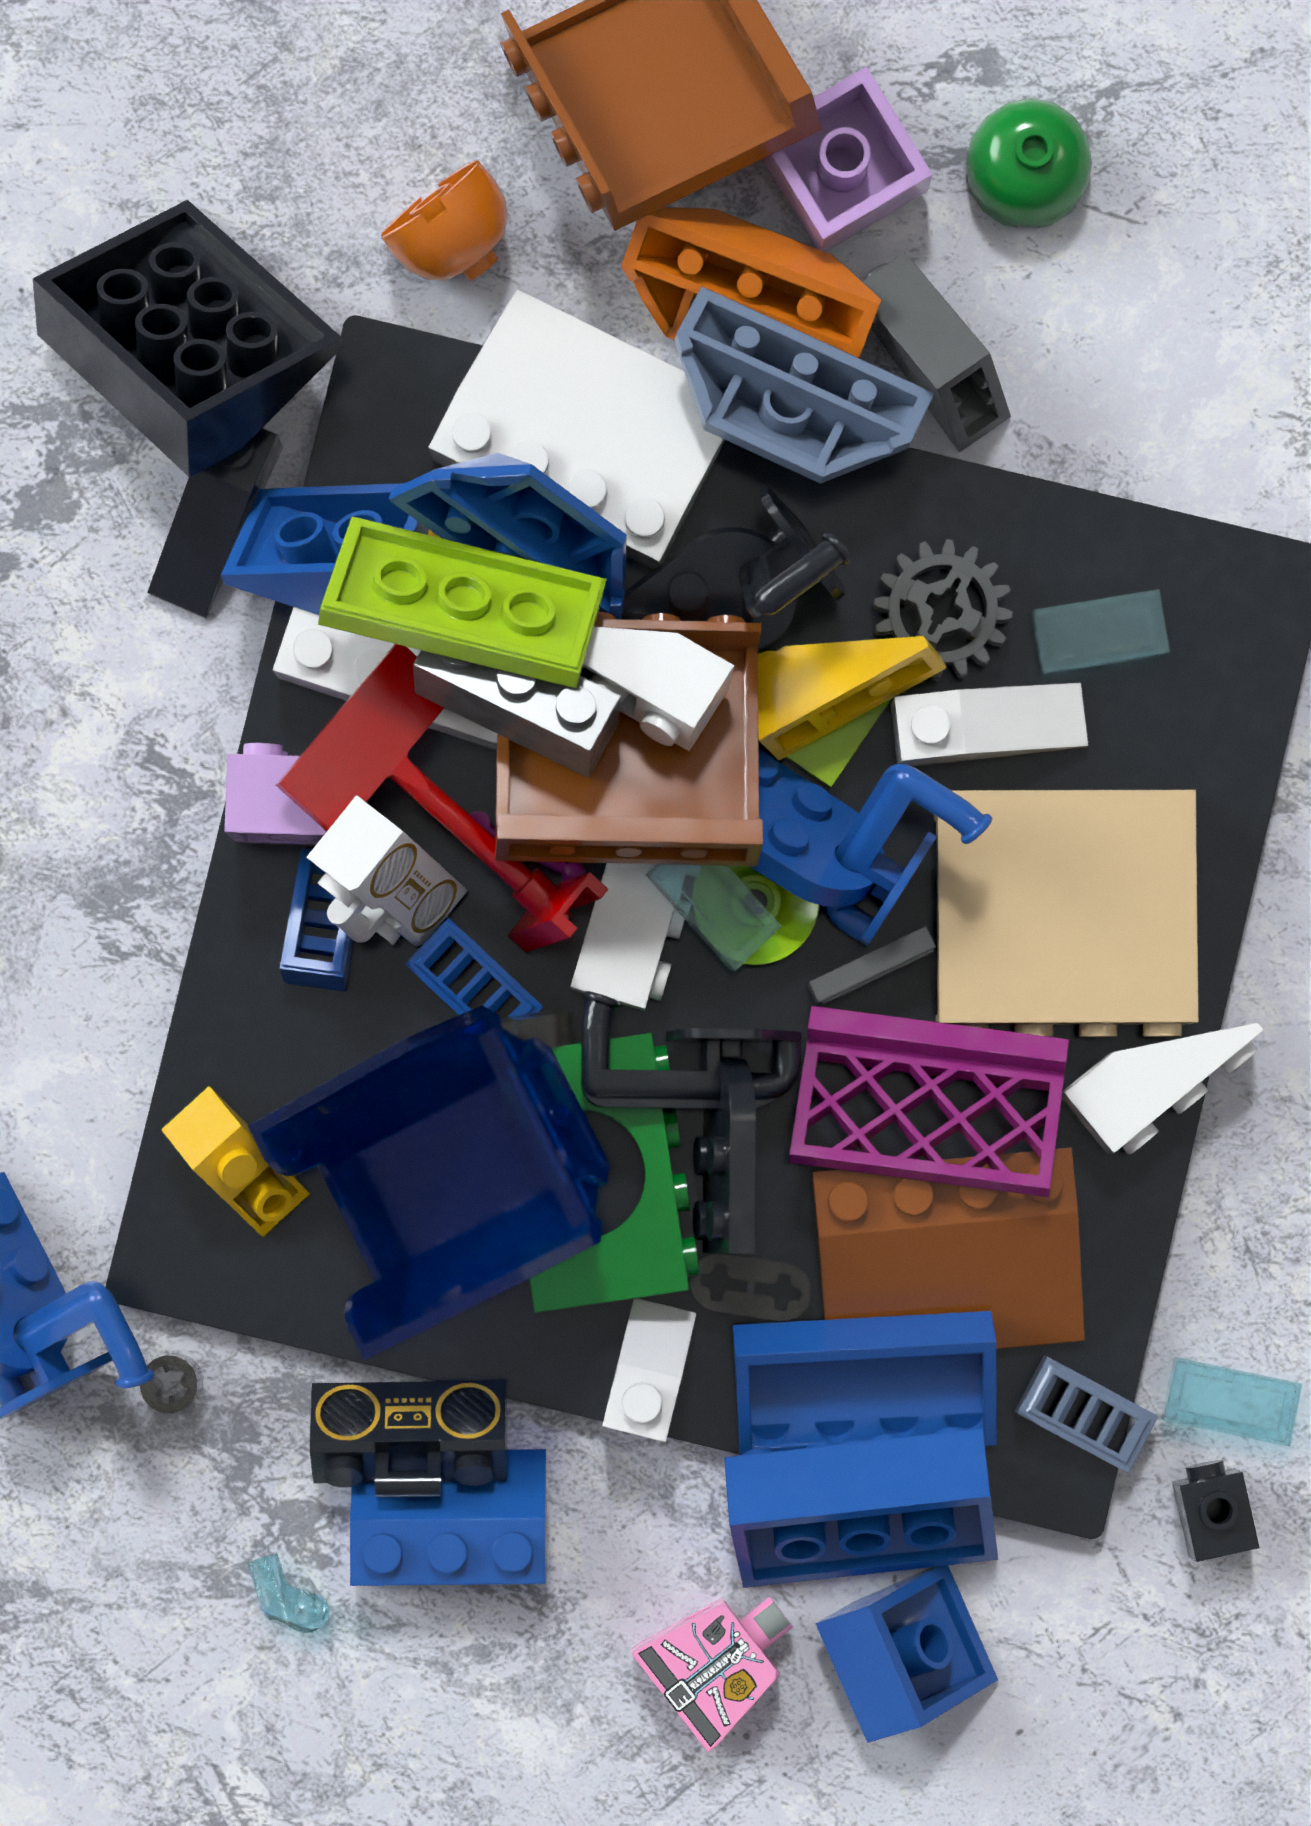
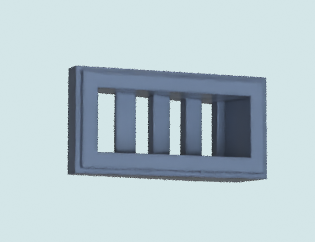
(1039, 1390)

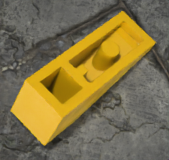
(826, 685)

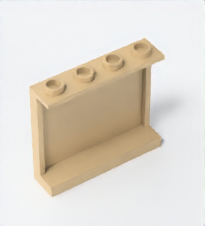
(1070, 912)

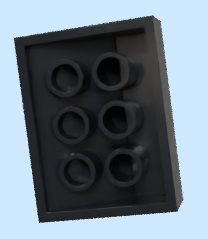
(183, 334)

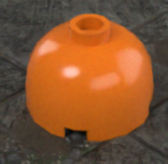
(451, 227)

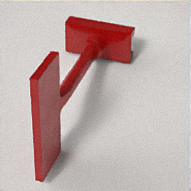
(372, 743)

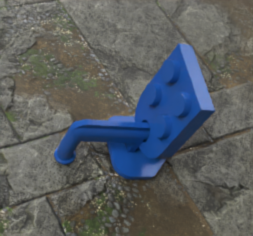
(835, 853)
(41, 1316)

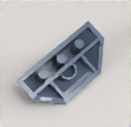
(792, 392)

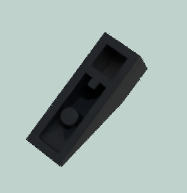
(210, 523)

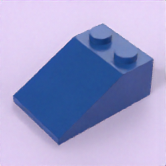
(297, 535)

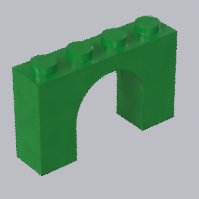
(647, 1250)

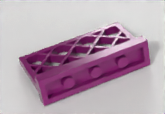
(932, 1050)

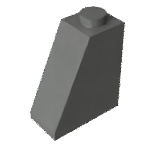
(937, 351)

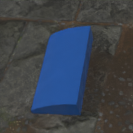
(864, 1379)

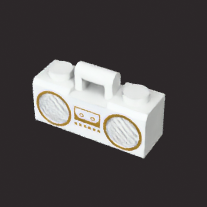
(382, 879)

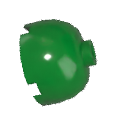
(1028, 163)

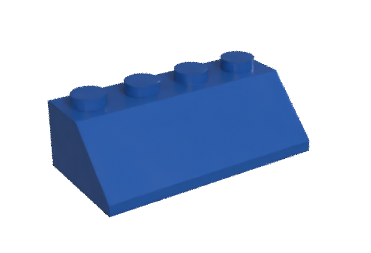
(860, 1507)

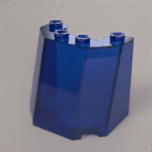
(450, 1168)

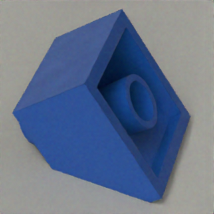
(907, 1653)

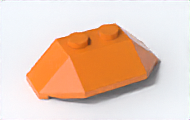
(777, 276)

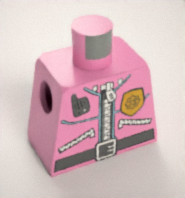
(714, 1665)

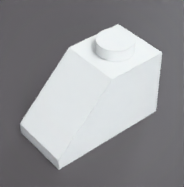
(649, 1369)

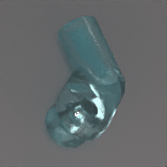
(284, 1602)

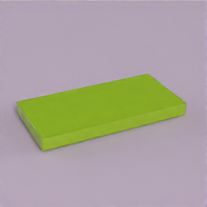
(462, 602)

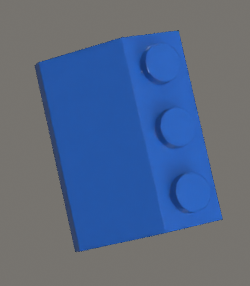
(455, 1538)

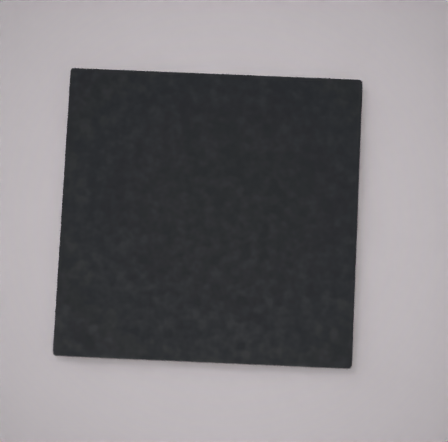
(1187, 720)

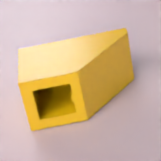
(229, 1161)

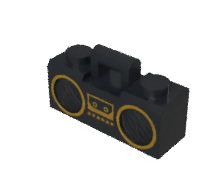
(408, 1435)

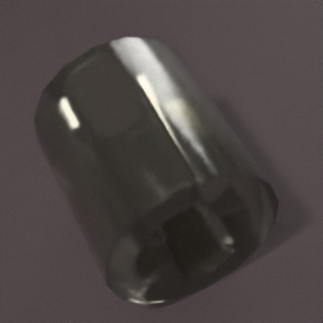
(191, 1380)

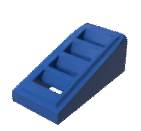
(438, 944)
(308, 971)

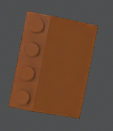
(953, 1249)

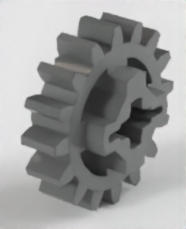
(970, 622)

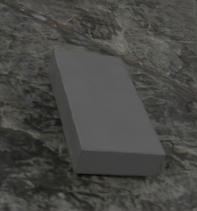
(871, 967)

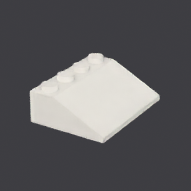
(589, 417)

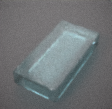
(1100, 632)
(717, 908)
(1231, 1401)

